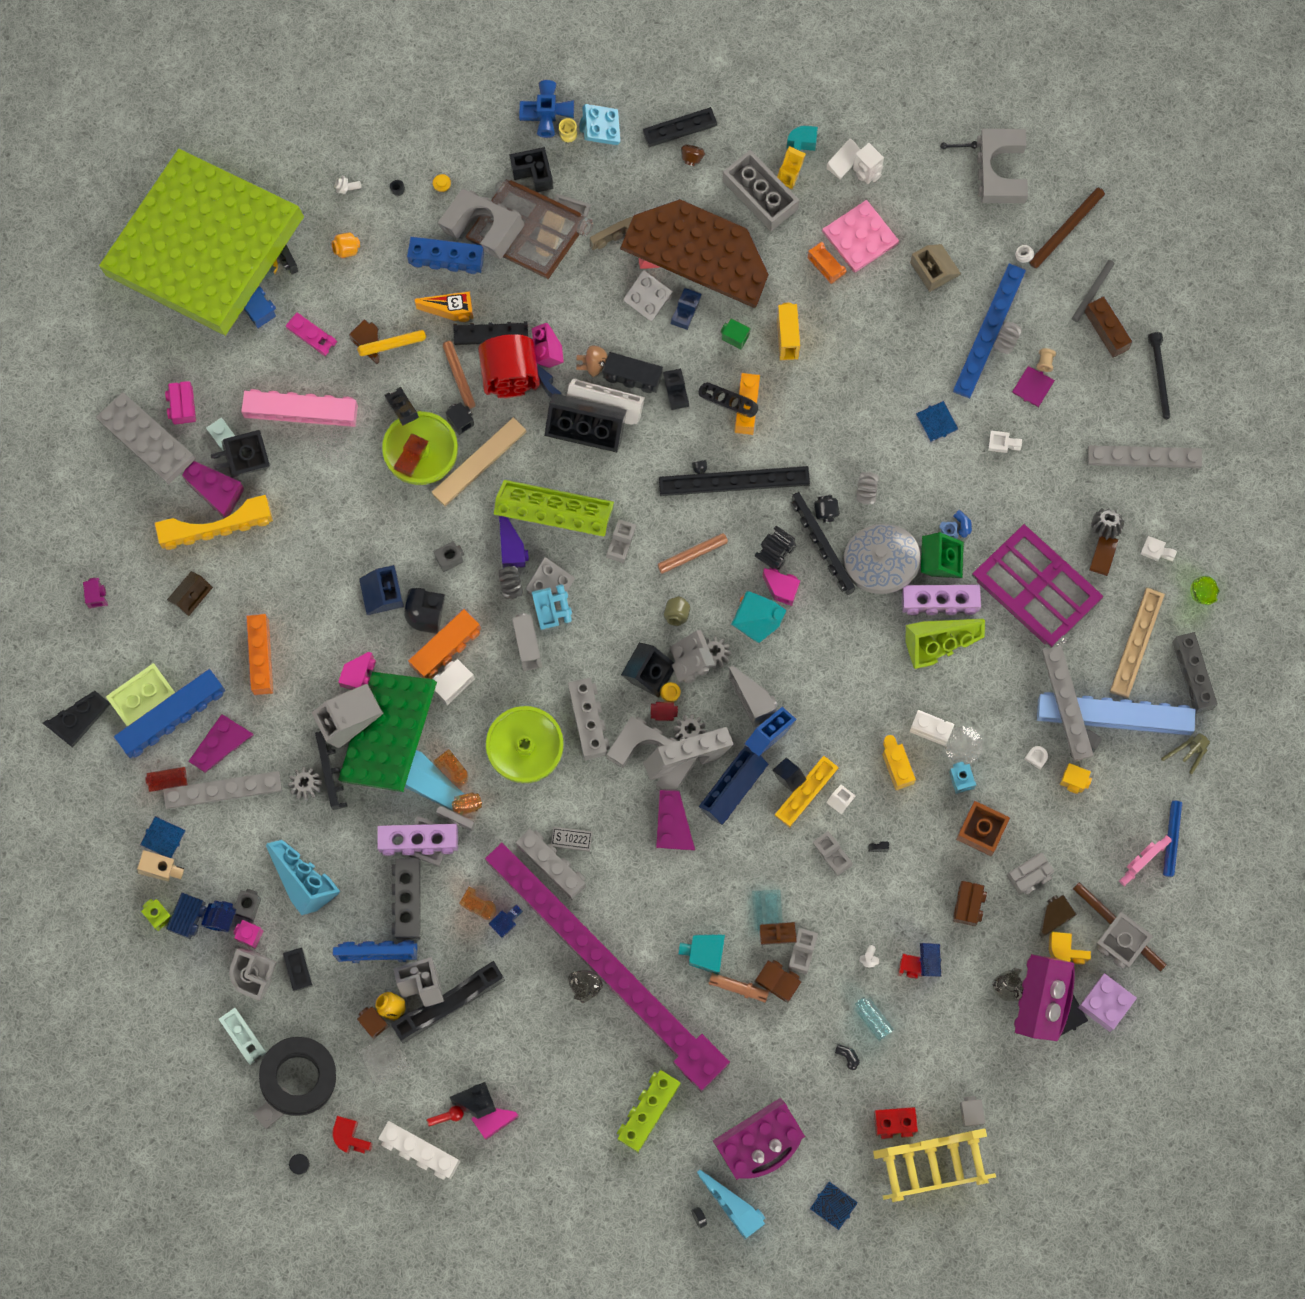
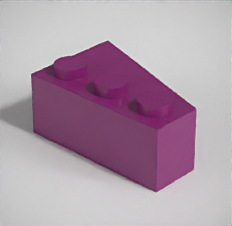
(214, 487)

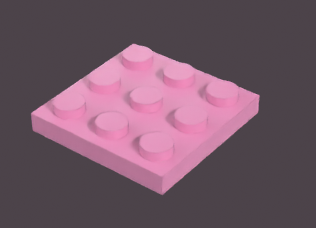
(860, 236)

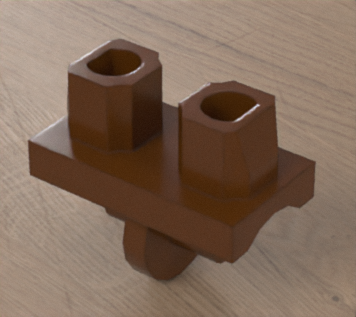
(777, 933)

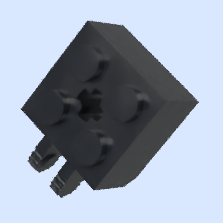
(238, 464)

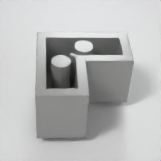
(420, 978)

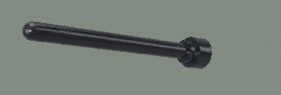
(1156, 340)

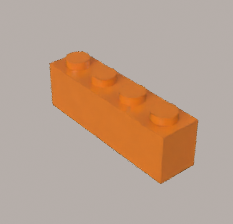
(445, 645)
(259, 654)

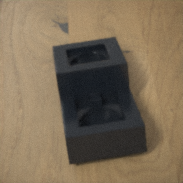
(676, 389)

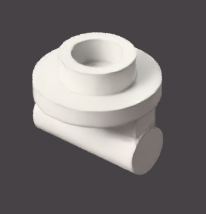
(868, 959)

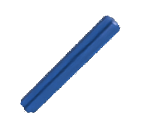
(1173, 833)

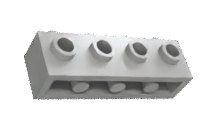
(587, 718)
(550, 864)

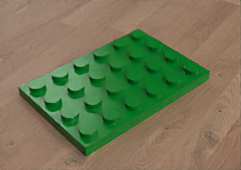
(386, 748)

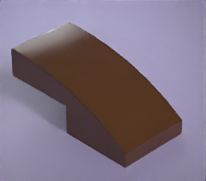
(1103, 555)

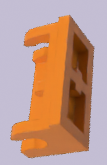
(826, 263)

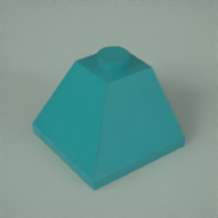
(758, 616)

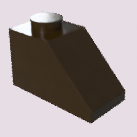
(1056, 914)

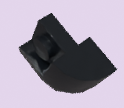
(424, 610)

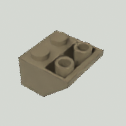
(934, 266)

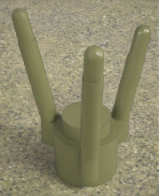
(1198, 744)

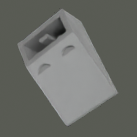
(347, 715)

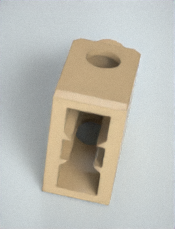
(151, 862)

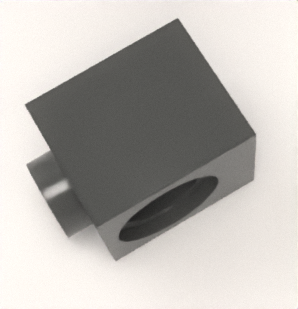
(445, 563)
(247, 913)

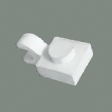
(1001, 442)
(1155, 549)

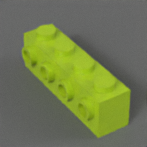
(648, 1111)

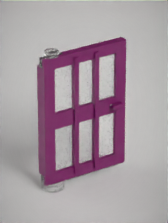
(1037, 586)

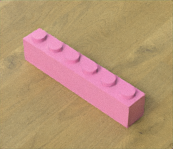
(299, 408)

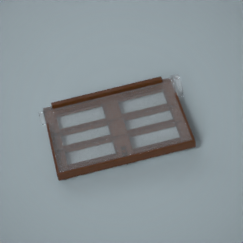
(547, 231)

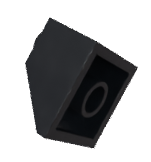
(648, 669)

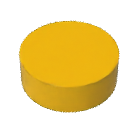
(670, 692)

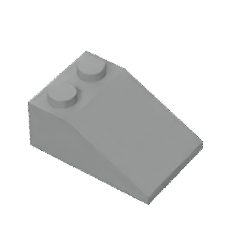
(753, 697)

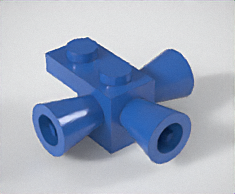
(545, 109)

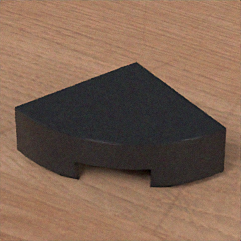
(881, 847)

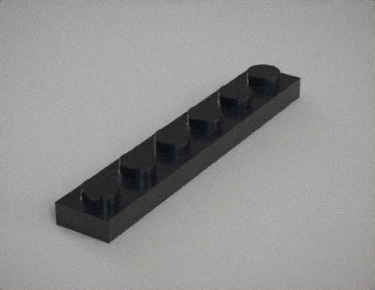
(825, 551)

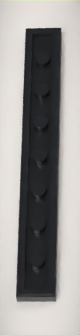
(734, 481)

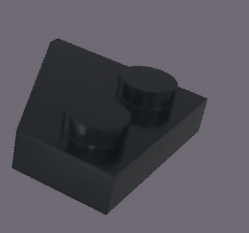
(475, 1100)

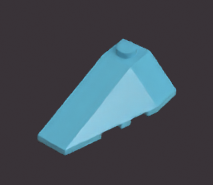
(431, 782)
(303, 885)
(739, 1212)

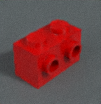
(895, 1121)

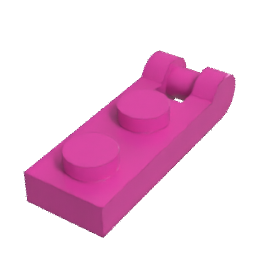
(310, 334)

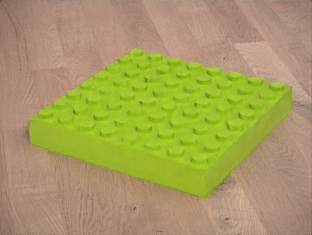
(202, 241)

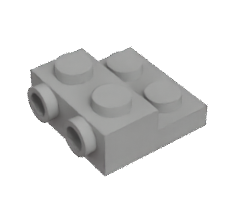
(691, 657)
(1123, 941)

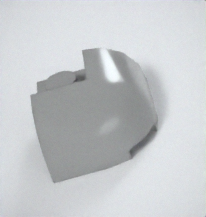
(251, 973)

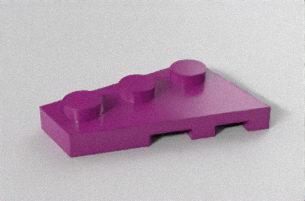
(218, 743)

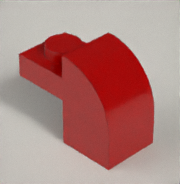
(344, 1133)

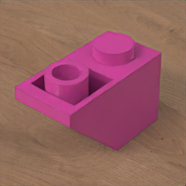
(547, 346)
(781, 587)
(356, 671)

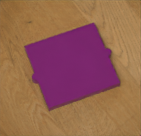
(1033, 386)

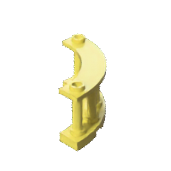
(929, 1147)

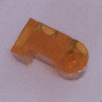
(453, 766)
(484, 909)

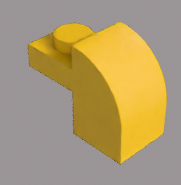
(1061, 949)

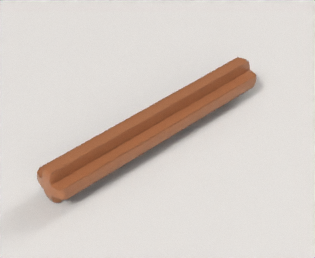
(458, 374)
(692, 553)

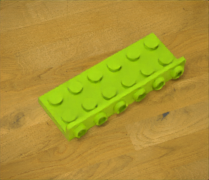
(553, 508)

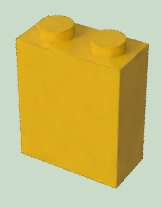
(788, 331)

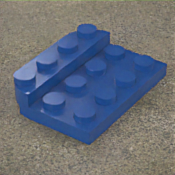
(370, 951)

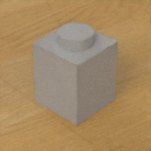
(972, 1112)

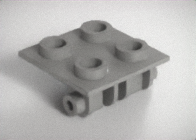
(648, 295)
(549, 576)

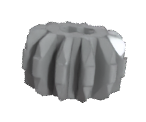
(1007, 337)
(867, 488)
(722, 651)
(695, 724)
(311, 780)

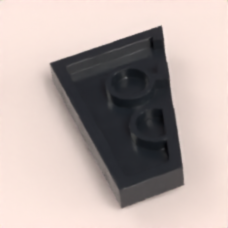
(77, 719)

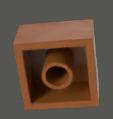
(983, 828)

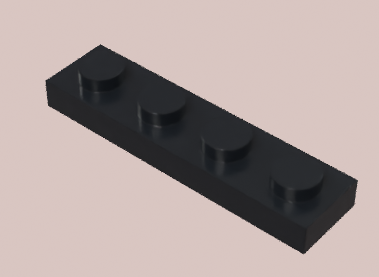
(680, 127)

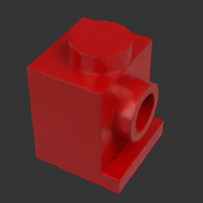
(910, 965)

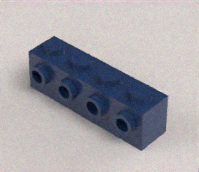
(733, 785)

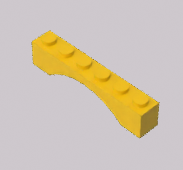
(253, 512)

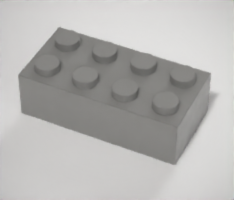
(760, 190)

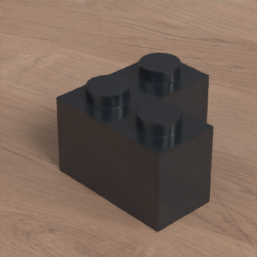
(532, 164)

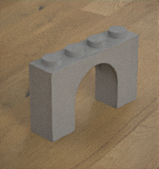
(993, 187)
(470, 206)
(637, 734)
(706, 747)

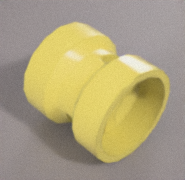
(569, 126)

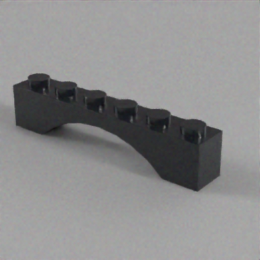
(454, 999)

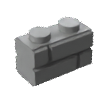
(1030, 874)

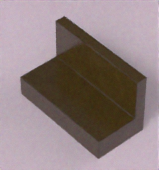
(190, 593)

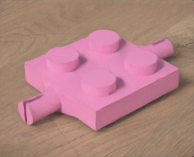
(1148, 853)

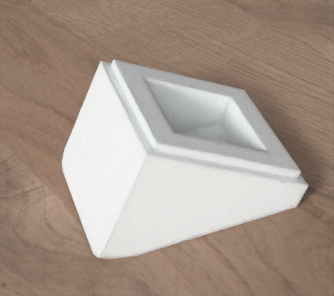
(841, 799)

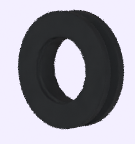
(297, 1104)

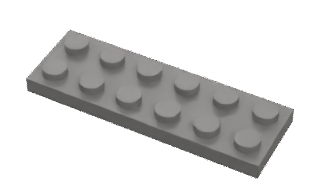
(145, 438)

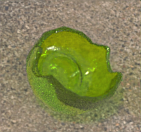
(1204, 590)

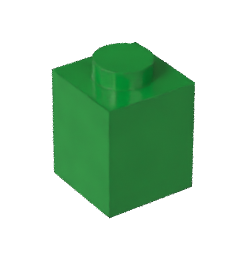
(735, 333)

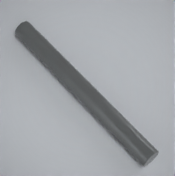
(1093, 290)

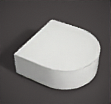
(1037, 756)

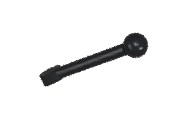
(973, 145)

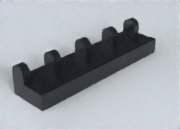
(479, 333)
(328, 772)

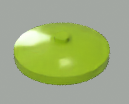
(439, 453)
(524, 744)

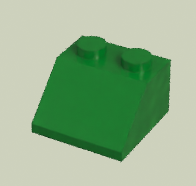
(942, 556)

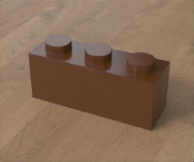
(1108, 327)

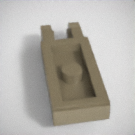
(613, 232)

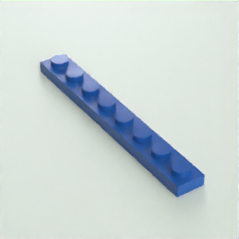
(989, 331)

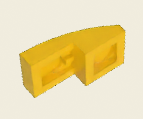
(791, 167)

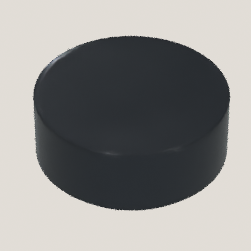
(299, 1164)
(699, 1217)

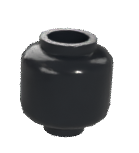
(826, 508)

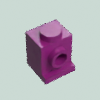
(94, 593)

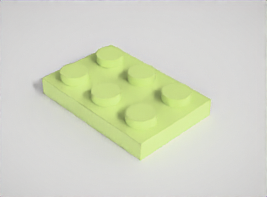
(140, 694)

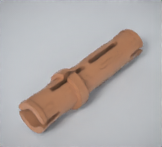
(732, 985)

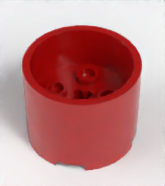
(508, 365)

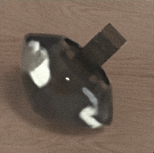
(584, 985)
(1008, 985)

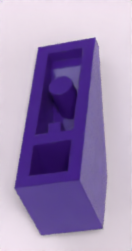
(511, 545)

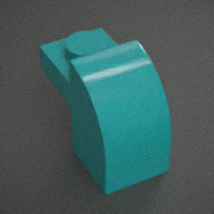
(803, 138)

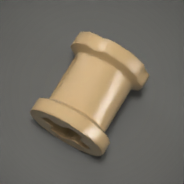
(1046, 360)

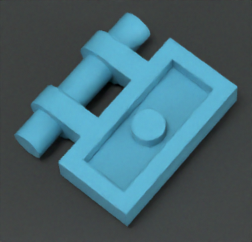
(546, 609)

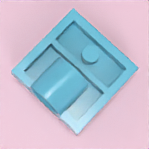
(600, 124)

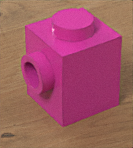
(248, 934)

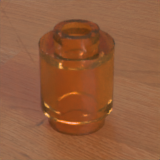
(466, 803)

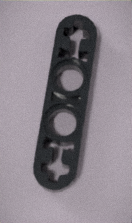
(728, 399)

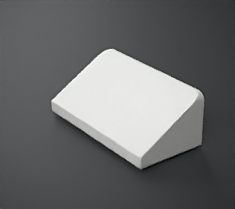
(843, 159)

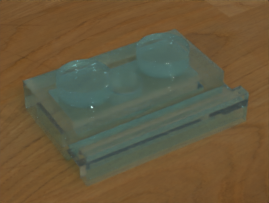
(766, 907)

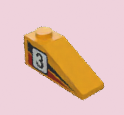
(450, 306)

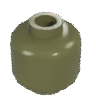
(677, 611)

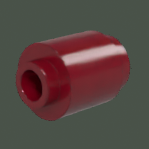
(664, 711)

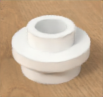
(1024, 254)

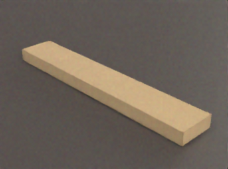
(479, 461)
(1137, 643)

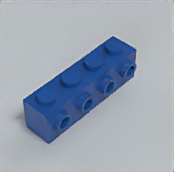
(446, 255)

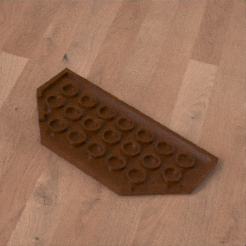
(699, 249)

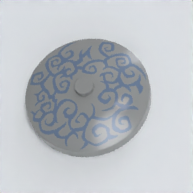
(882, 558)

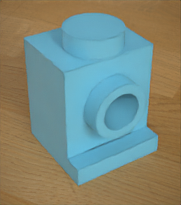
(962, 784)

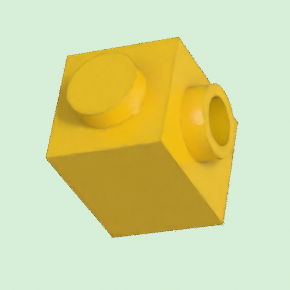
(1076, 778)

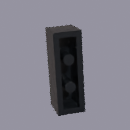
(632, 372)

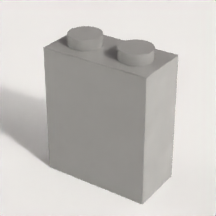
(527, 642)

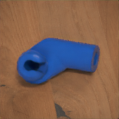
(966, 524)

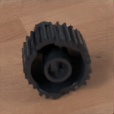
(776, 548)

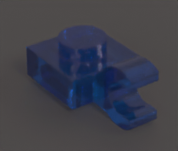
(503, 922)

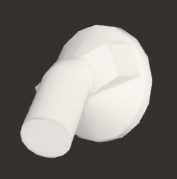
(342, 185)

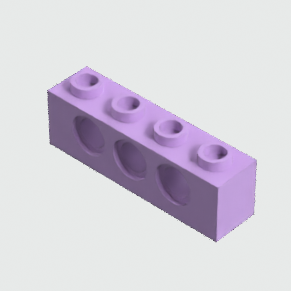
(969, 593)
(387, 834)

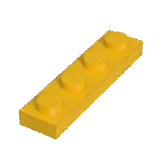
(807, 791)

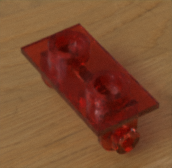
(166, 779)

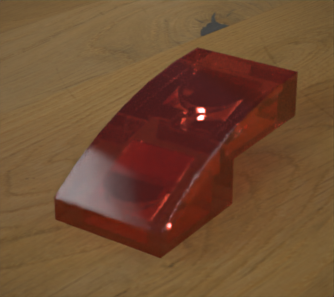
(411, 455)

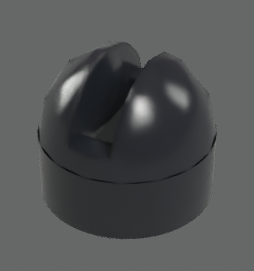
(397, 187)
(699, 465)

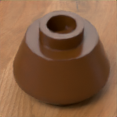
(692, 154)

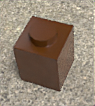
(372, 1022)

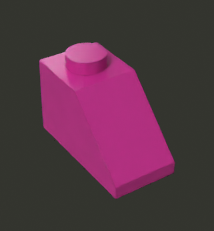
(494, 1122)

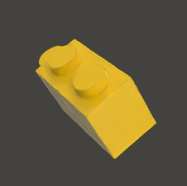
(897, 763)

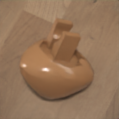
(593, 361)

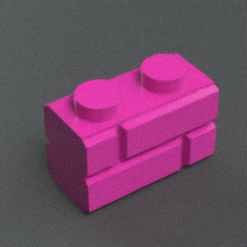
(181, 402)

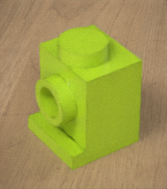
(162, 917)

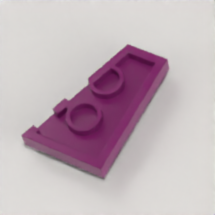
(673, 827)

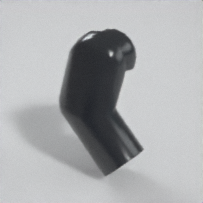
(850, 1054)

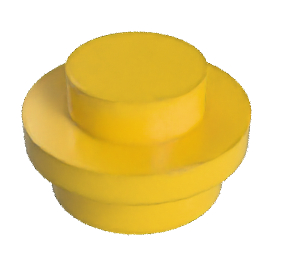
(441, 183)

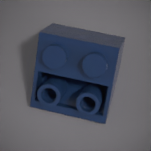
(381, 590)

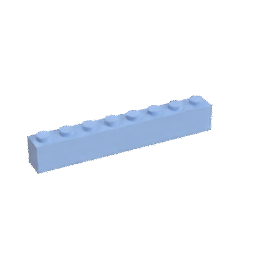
(1123, 714)

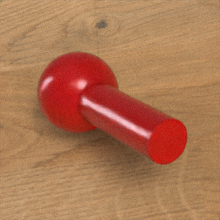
(455, 1114)

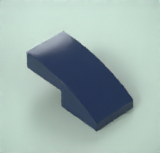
(686, 308)
(546, 381)

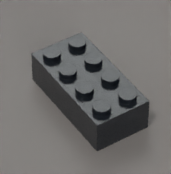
(585, 422)

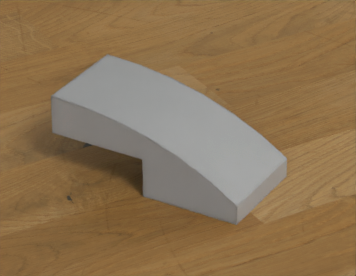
(621, 541)
(832, 853)
(803, 951)

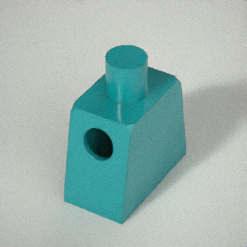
(704, 952)

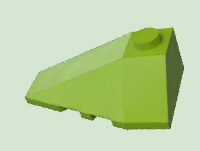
(933, 639)

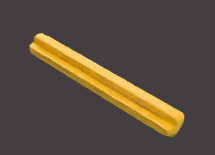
(391, 343)

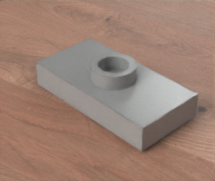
(454, 818)

